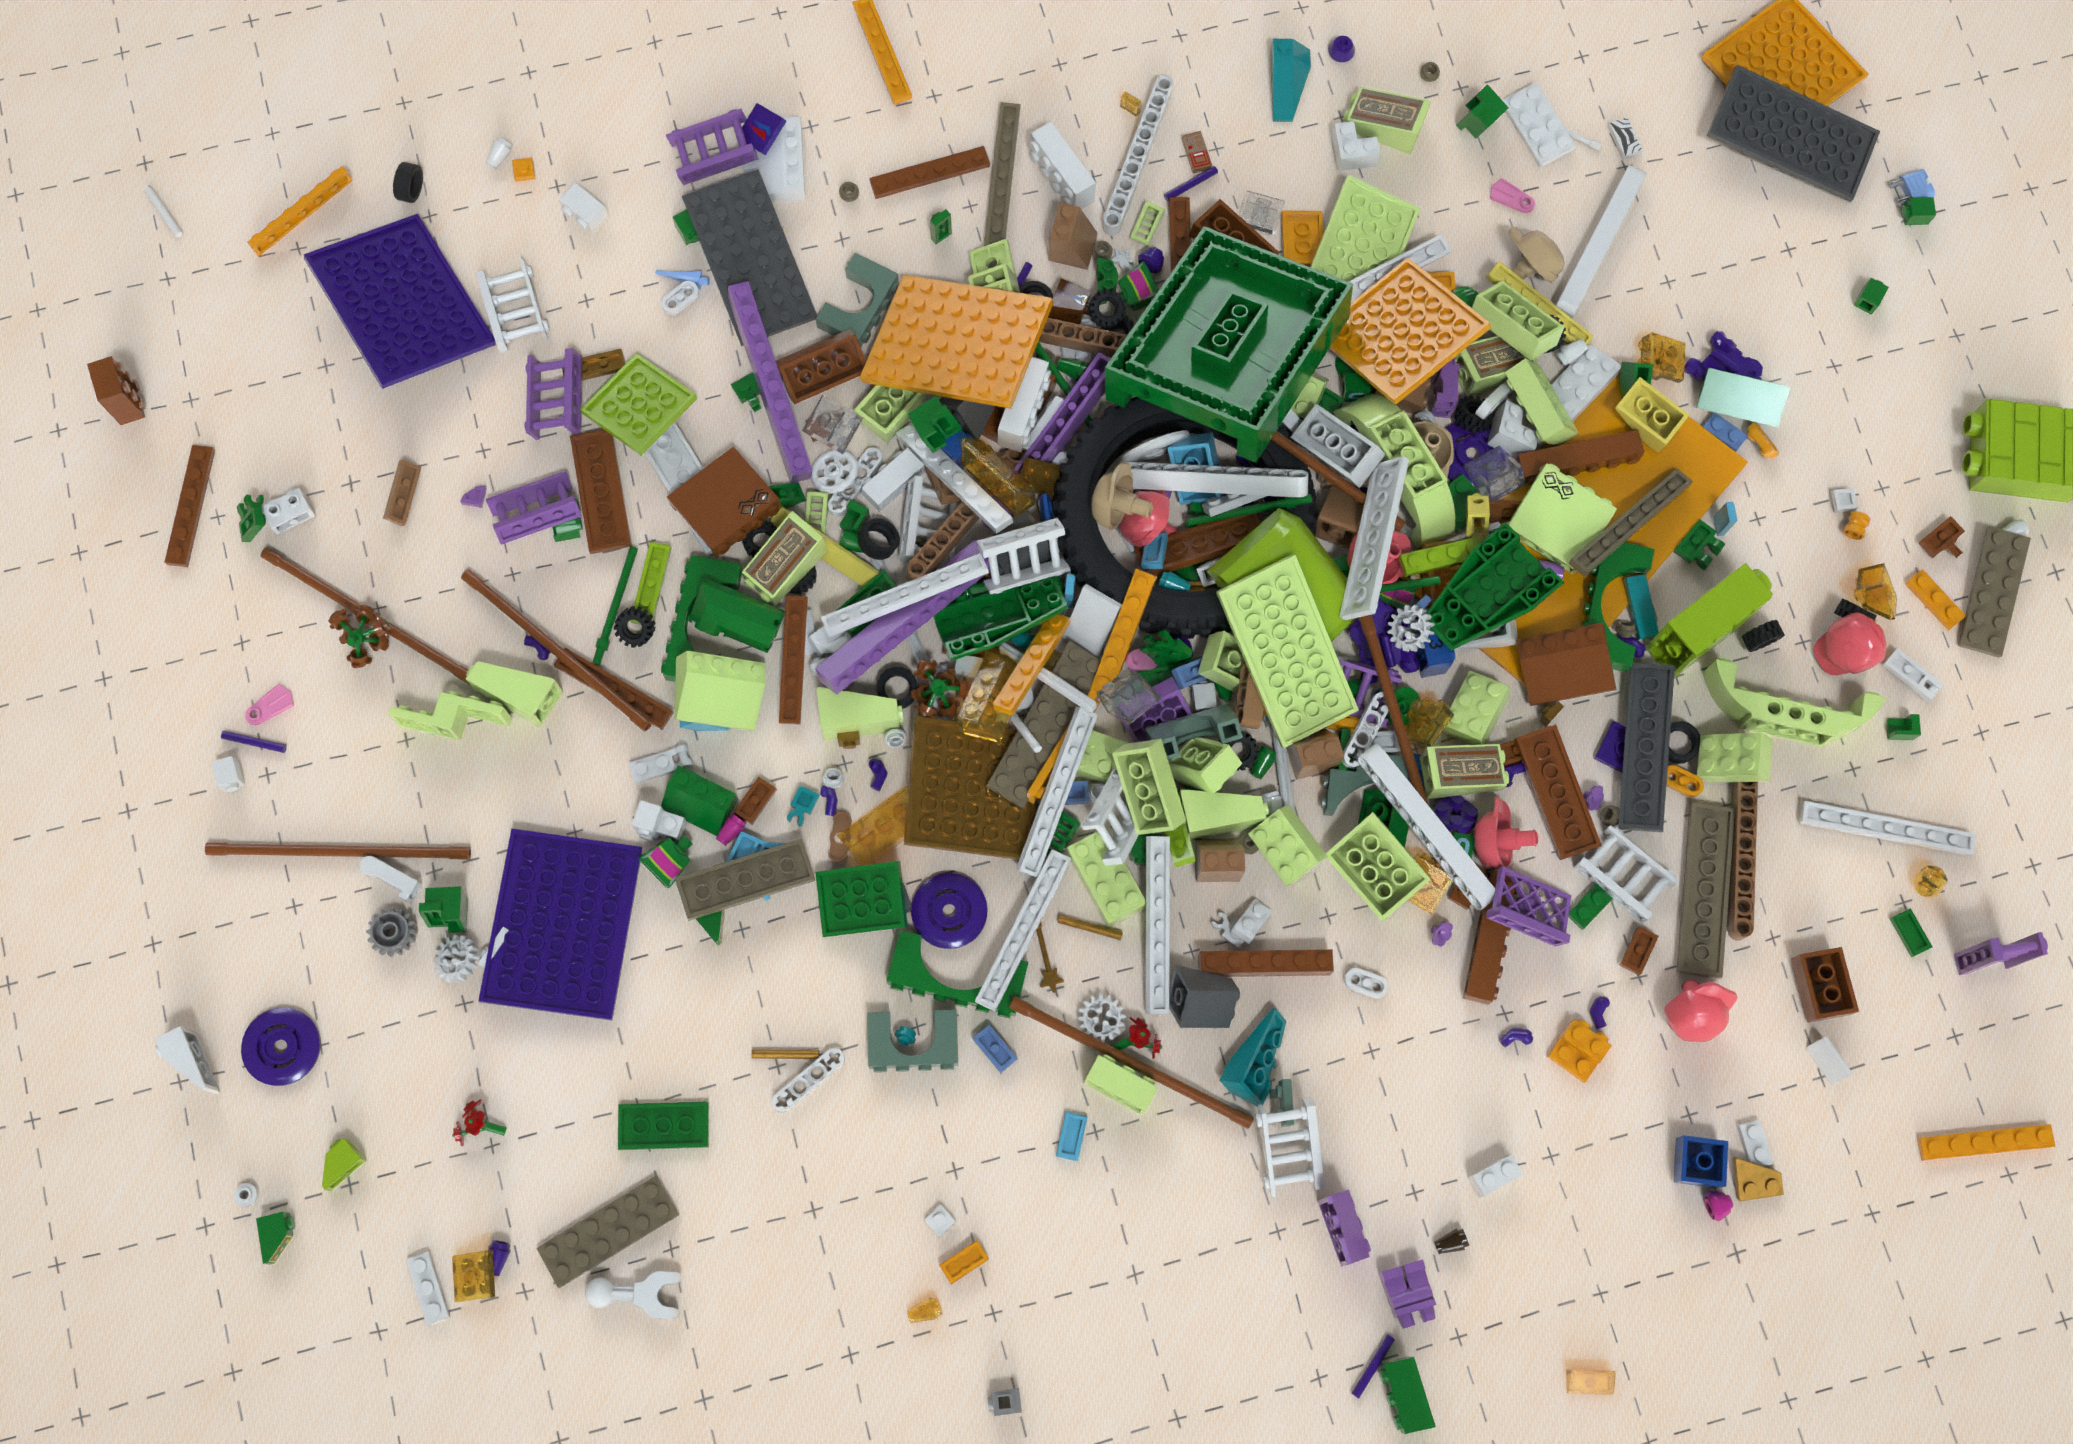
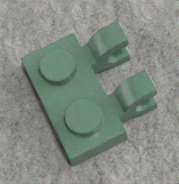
(1283, 1092)

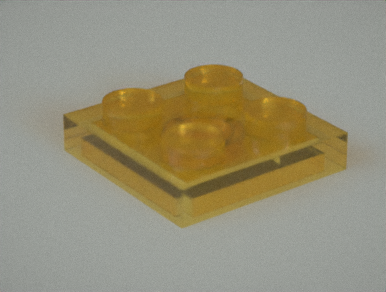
(473, 1276)

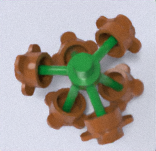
(354, 637)
(943, 682)

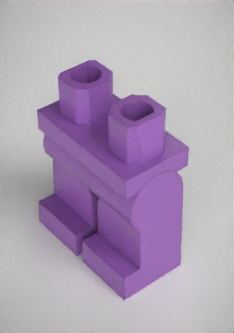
(1445, 390)
(1408, 1292)

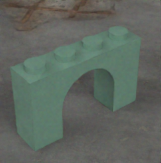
(879, 281)
(1212, 722)
(884, 1055)

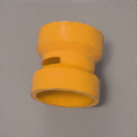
(1856, 527)

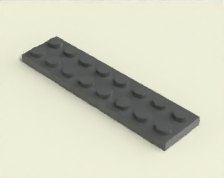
(1646, 747)

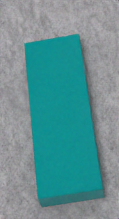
(1641, 606)

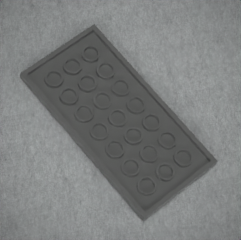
(1793, 133)
(748, 244)

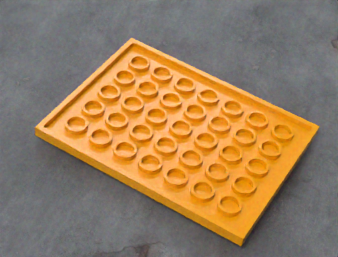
(957, 341)

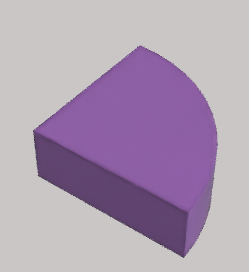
(474, 497)

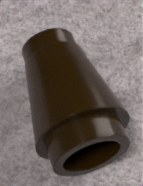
(1452, 1242)

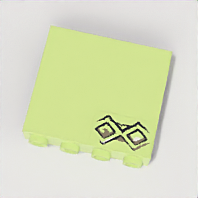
(1560, 516)

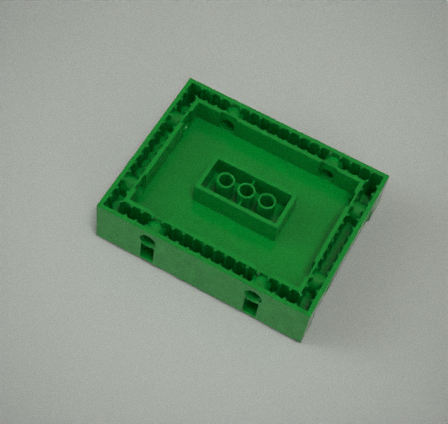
(1231, 339)

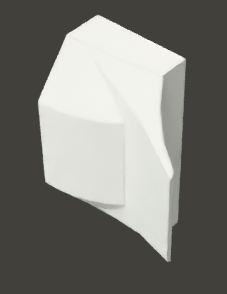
(823, 644)

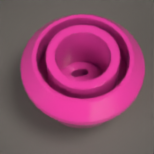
(1718, 1204)

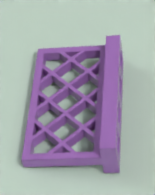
(1528, 922)

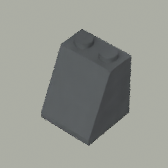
(970, 415)
(1024, 560)
(1202, 998)

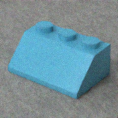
(1195, 450)

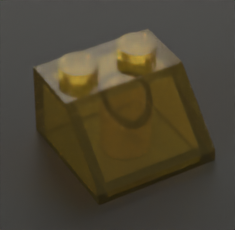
(1876, 591)

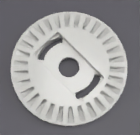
(1154, 447)

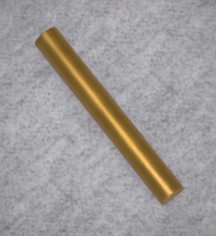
(1090, 927)
(785, 1054)

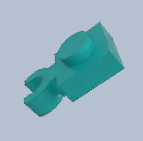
(803, 802)

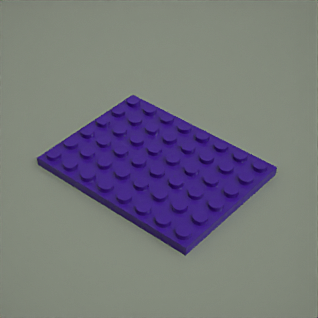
(399, 300)
(566, 924)

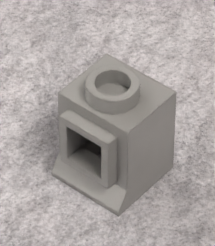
(1015, 1402)

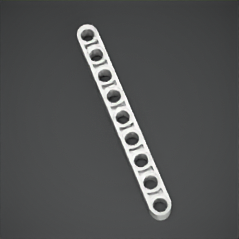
(1134, 162)
(1601, 240)
(1219, 479)
(1427, 826)

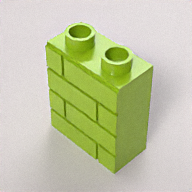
(2020, 450)
(1711, 619)

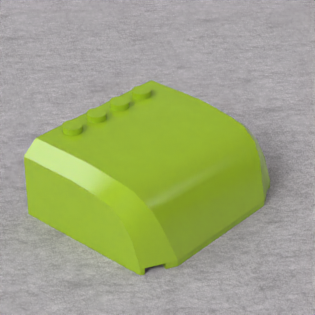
(1276, 539)

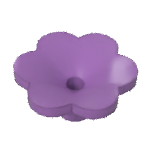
(1594, 797)
(1441, 933)

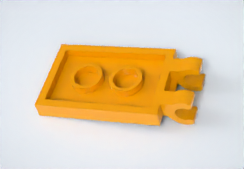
(1301, 235)

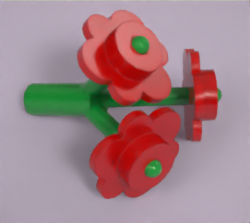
(1139, 1038)
(475, 1123)

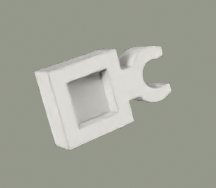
(1228, 935)

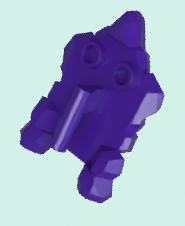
(1724, 358)
(1391, 654)

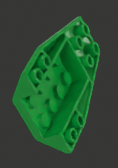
(1491, 589)
(986, 620)

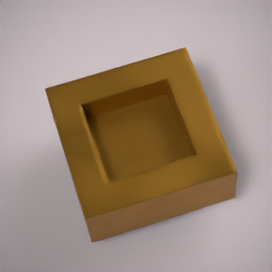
(1550, 712)
(848, 739)

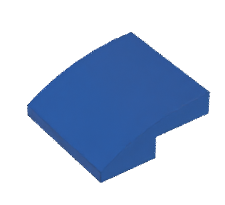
(1045, 508)

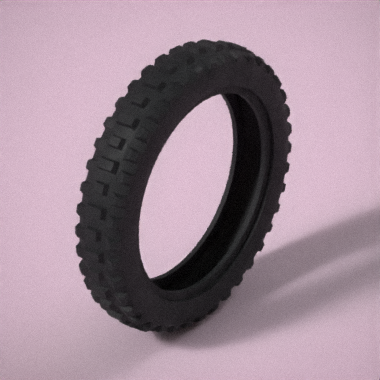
(1083, 546)

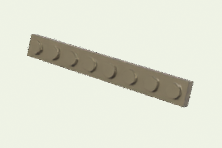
(1002, 173)
(1630, 522)

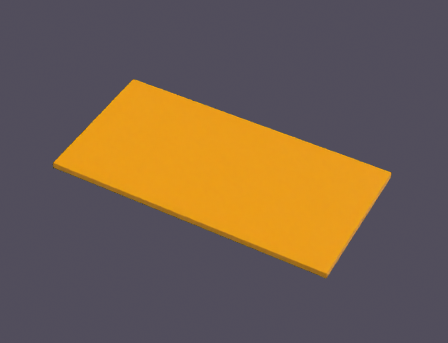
(1690, 450)

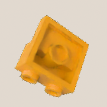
(1579, 1049)

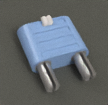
(1913, 185)

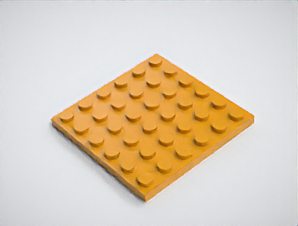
(1790, 49)
(1405, 330)

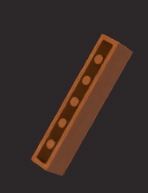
(1584, 455)
(1487, 952)
(1267, 963)

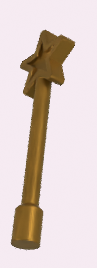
(1050, 976)

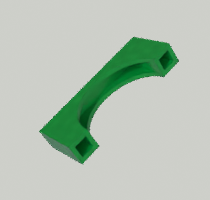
(1624, 561)
(697, 570)
(910, 973)

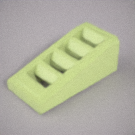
(1159, 211)
(809, 504)

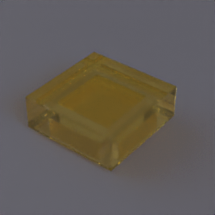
(1130, 104)

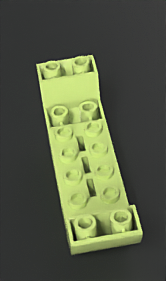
(1425, 485)
(1782, 716)

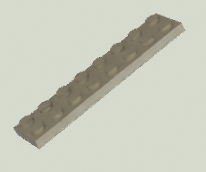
(1047, 723)
(1706, 890)

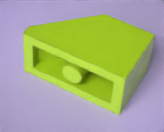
(340, 1162)

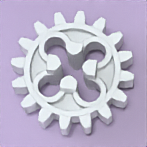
(1408, 616)
(456, 969)
(1113, 1012)

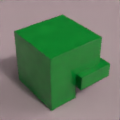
(1484, 111)
(934, 423)
(445, 908)

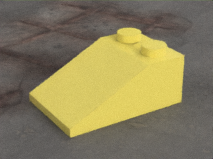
(1651, 414)

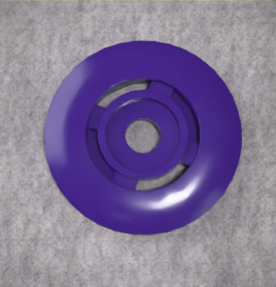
(1477, 441)
(929, 916)
(302, 1045)

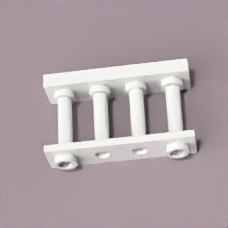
(493, 301)
(913, 510)
(1019, 538)
(1125, 833)
(1623, 895)
(1308, 1133)

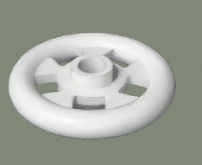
(836, 476)

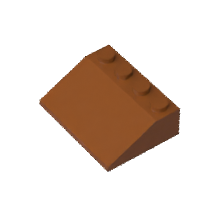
(1566, 664)

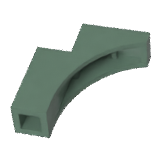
(1342, 783)

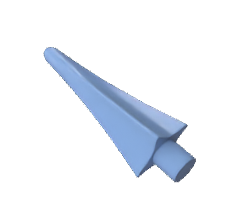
(693, 276)

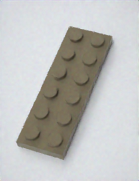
(1994, 592)
(744, 879)
(607, 1232)

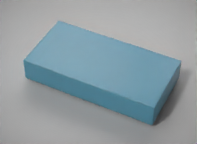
(1725, 518)
(1154, 553)
(1069, 591)
(1071, 1136)

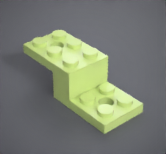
(999, 277)
(450, 715)

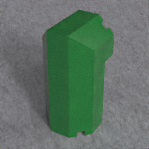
(736, 615)

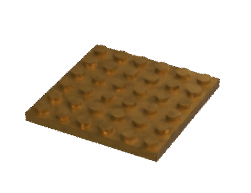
(949, 797)

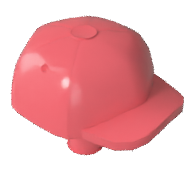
(1142, 530)
(1399, 545)
(1851, 645)
(1497, 839)
(1700, 1011)

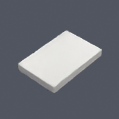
(1092, 620)

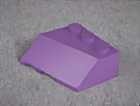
(1168, 708)
(1344, 1228)

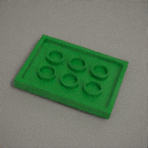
(861, 899)

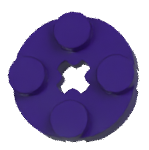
(1456, 805)

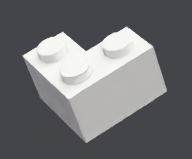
(1353, 152)
(1508, 431)

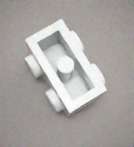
(287, 511)

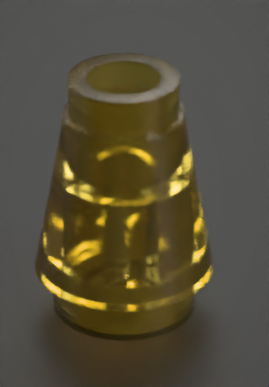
(925, 1311)

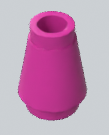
(731, 828)

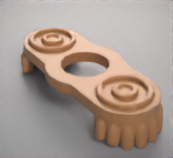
(838, 851)

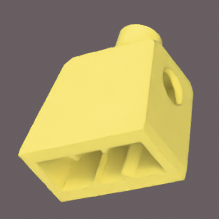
(1478, 510)

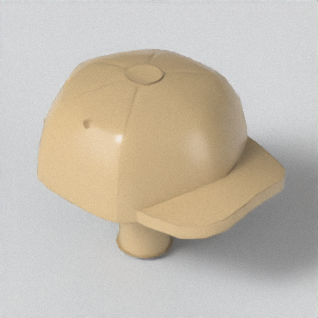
(1539, 253)
(1438, 442)
(1115, 498)

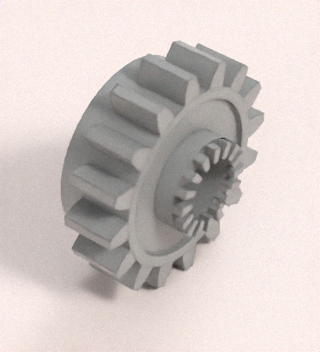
(383, 924)

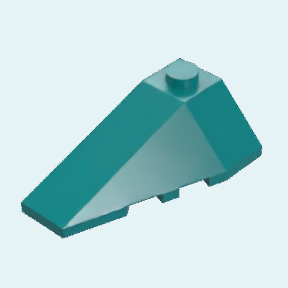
(1288, 77)
(1251, 1066)

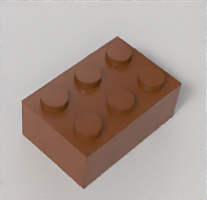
(116, 390)
(1824, 984)

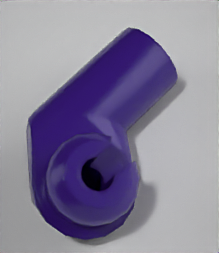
(1640, 647)
(543, 653)
(1514, 769)
(879, 772)
(831, 804)
(1597, 1010)
(1516, 1034)

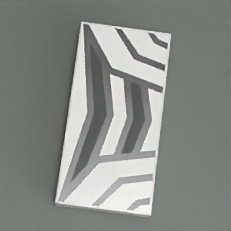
(1625, 138)

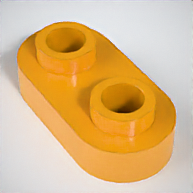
(1758, 435)
(1681, 781)

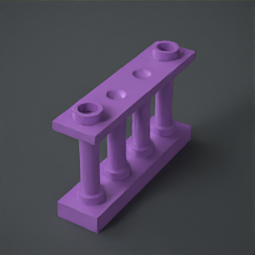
(725, 160)
(572, 394)
(536, 519)
(1368, 672)
(1992, 952)

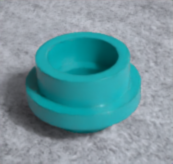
(905, 1035)

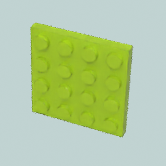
(638, 404)

